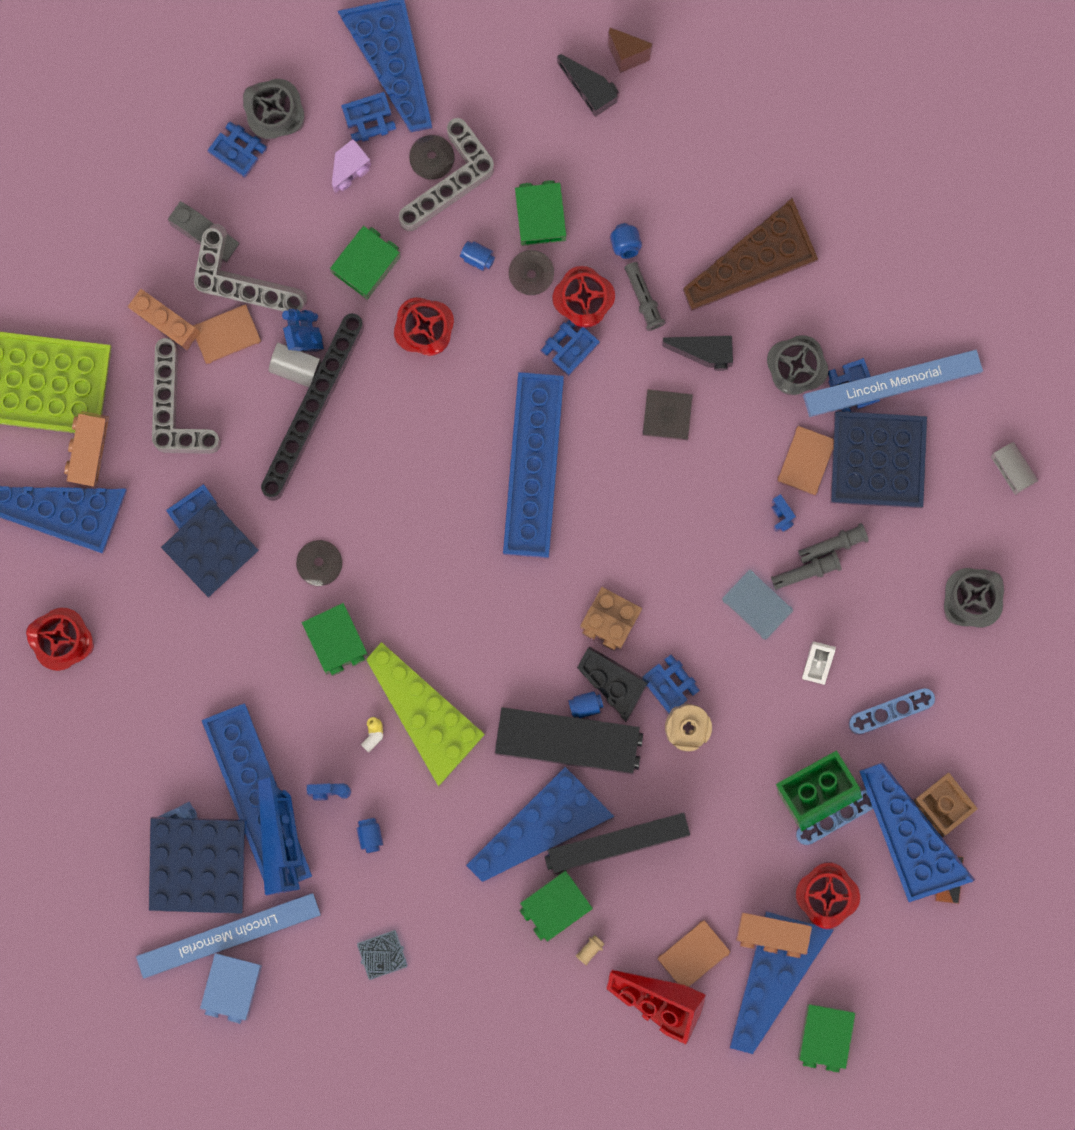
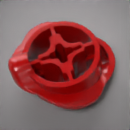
(581, 273)
(404, 338)
(38, 631)
(826, 920)

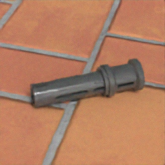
(647, 306)
(844, 540)
(816, 568)

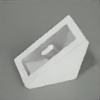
(818, 662)

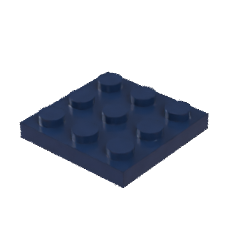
(209, 548)

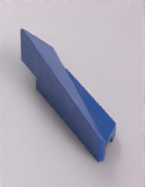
(278, 839)

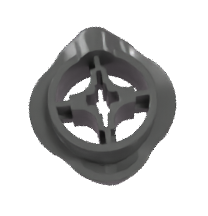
(256, 95)
(807, 344)
(991, 582)

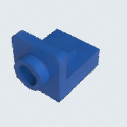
(782, 510)

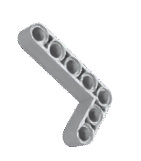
(452, 182)
(239, 282)
(169, 406)

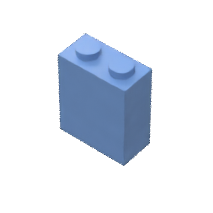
(230, 988)

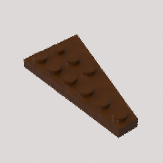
(762, 255)

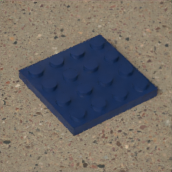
(878, 459)
(196, 865)

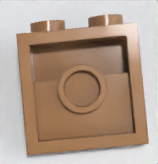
(610, 619)
(945, 805)

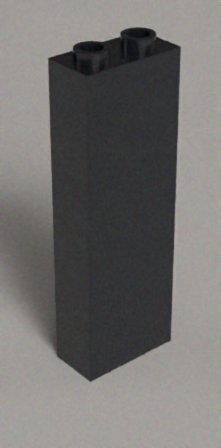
(568, 741)
(617, 843)

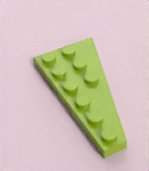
(433, 724)

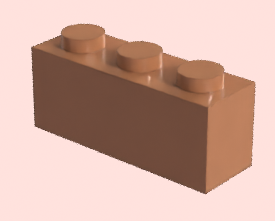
(163, 319)
(86, 448)
(773, 935)

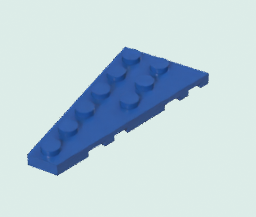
(388, 46)
(65, 513)
(550, 818)
(918, 851)
(770, 986)

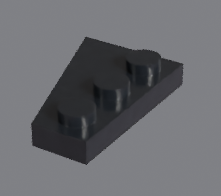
(614, 681)

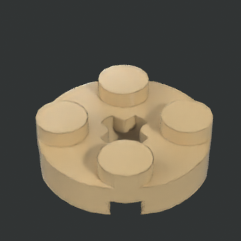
(678, 718)

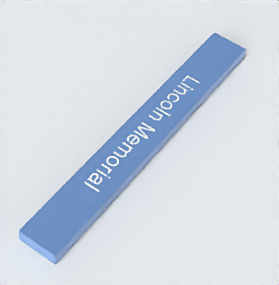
(892, 383)
(228, 935)

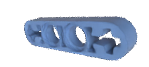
(892, 714)
(838, 822)

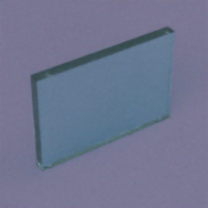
(757, 604)

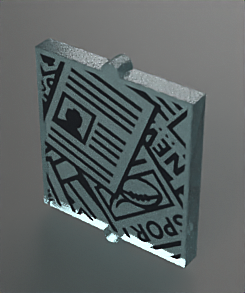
(382, 955)

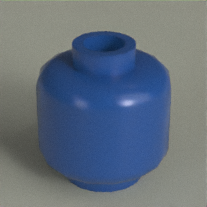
(626, 241)

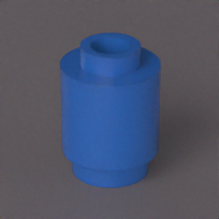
(477, 255)
(585, 705)
(369, 835)

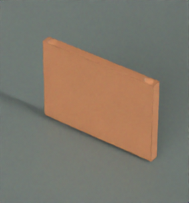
(226, 334)
(806, 460)
(694, 954)

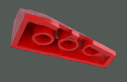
(664, 1002)

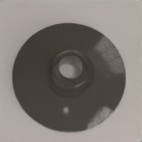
(431, 168)
(531, 261)
(322, 574)

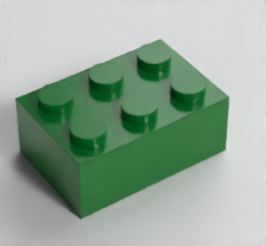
(819, 790)

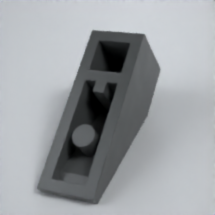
(194, 225)

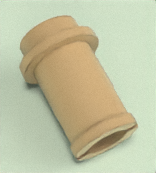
(590, 950)

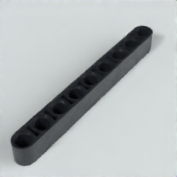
(312, 395)

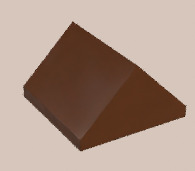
(628, 50)

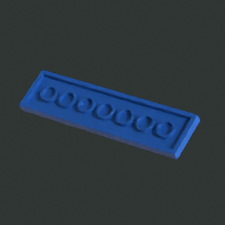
(533, 465)
(242, 767)

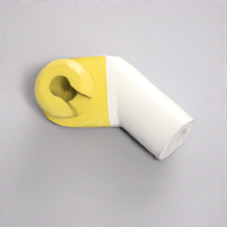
(375, 731)

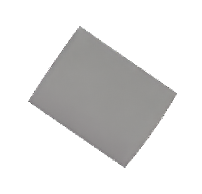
(294, 365)
(1014, 468)

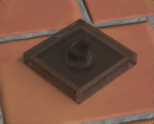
(667, 414)

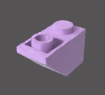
(348, 164)

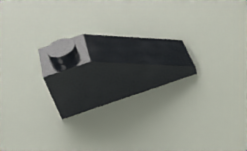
(592, 87)
(707, 350)

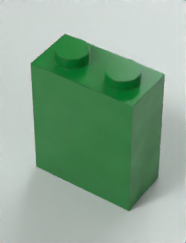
(540, 213)
(365, 261)
(335, 639)
(555, 907)
(826, 1037)

